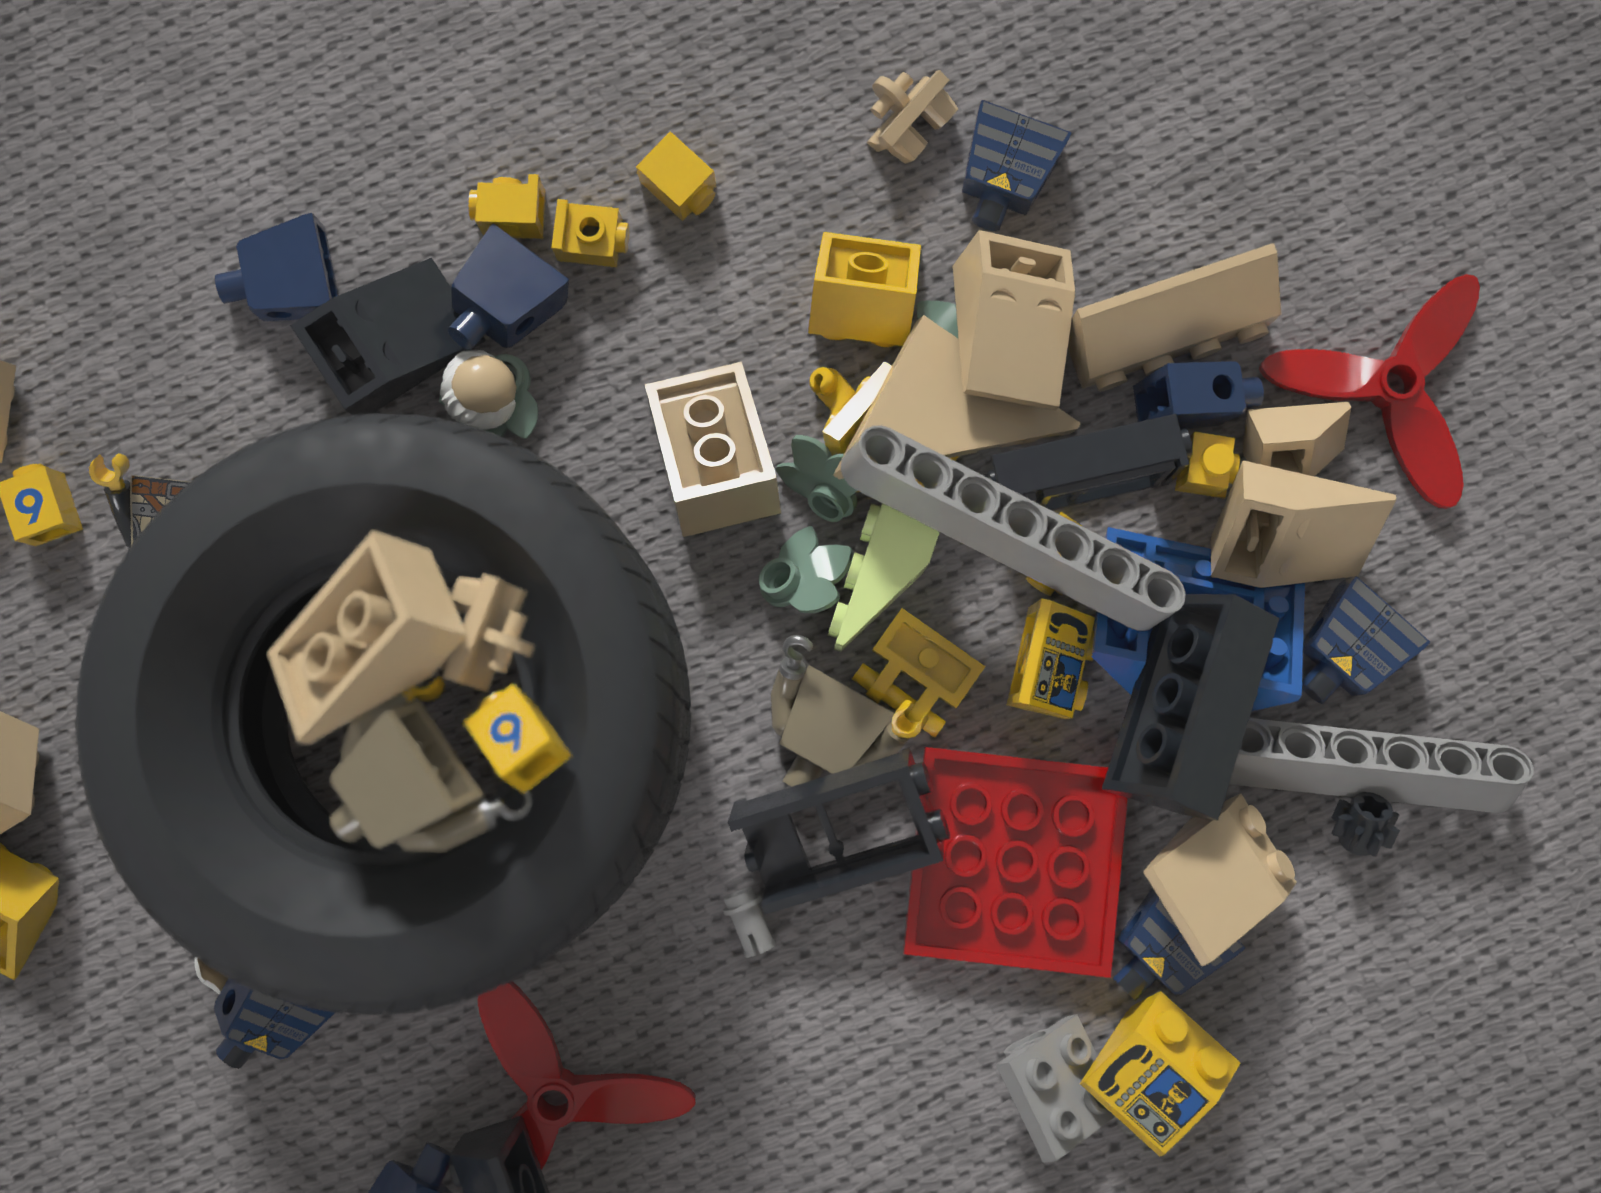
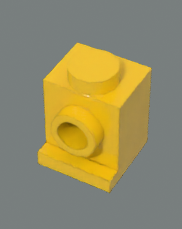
(510, 206)
(600, 249)
(1210, 467)

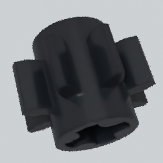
(1365, 824)

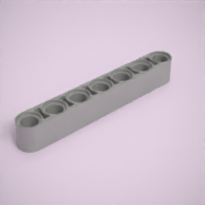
(1135, 588)
(1381, 763)

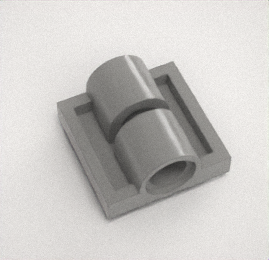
(1045, 1085)

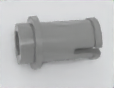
(749, 921)

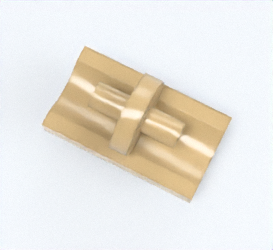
(925, 99)
(491, 630)

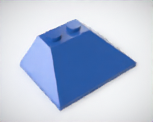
(1124, 650)

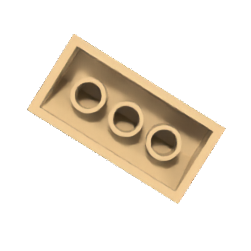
(1176, 318)

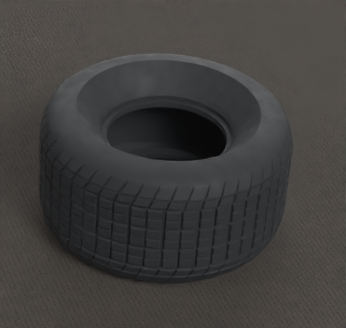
(195, 753)

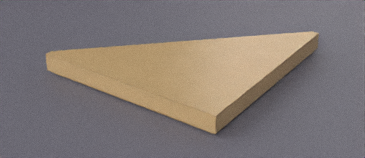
(927, 403)

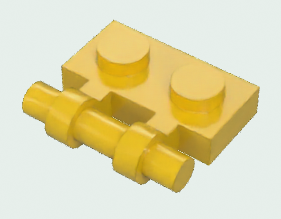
(925, 658)

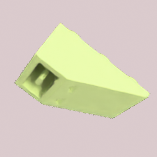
(894, 559)

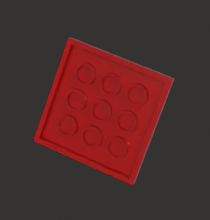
(1024, 866)

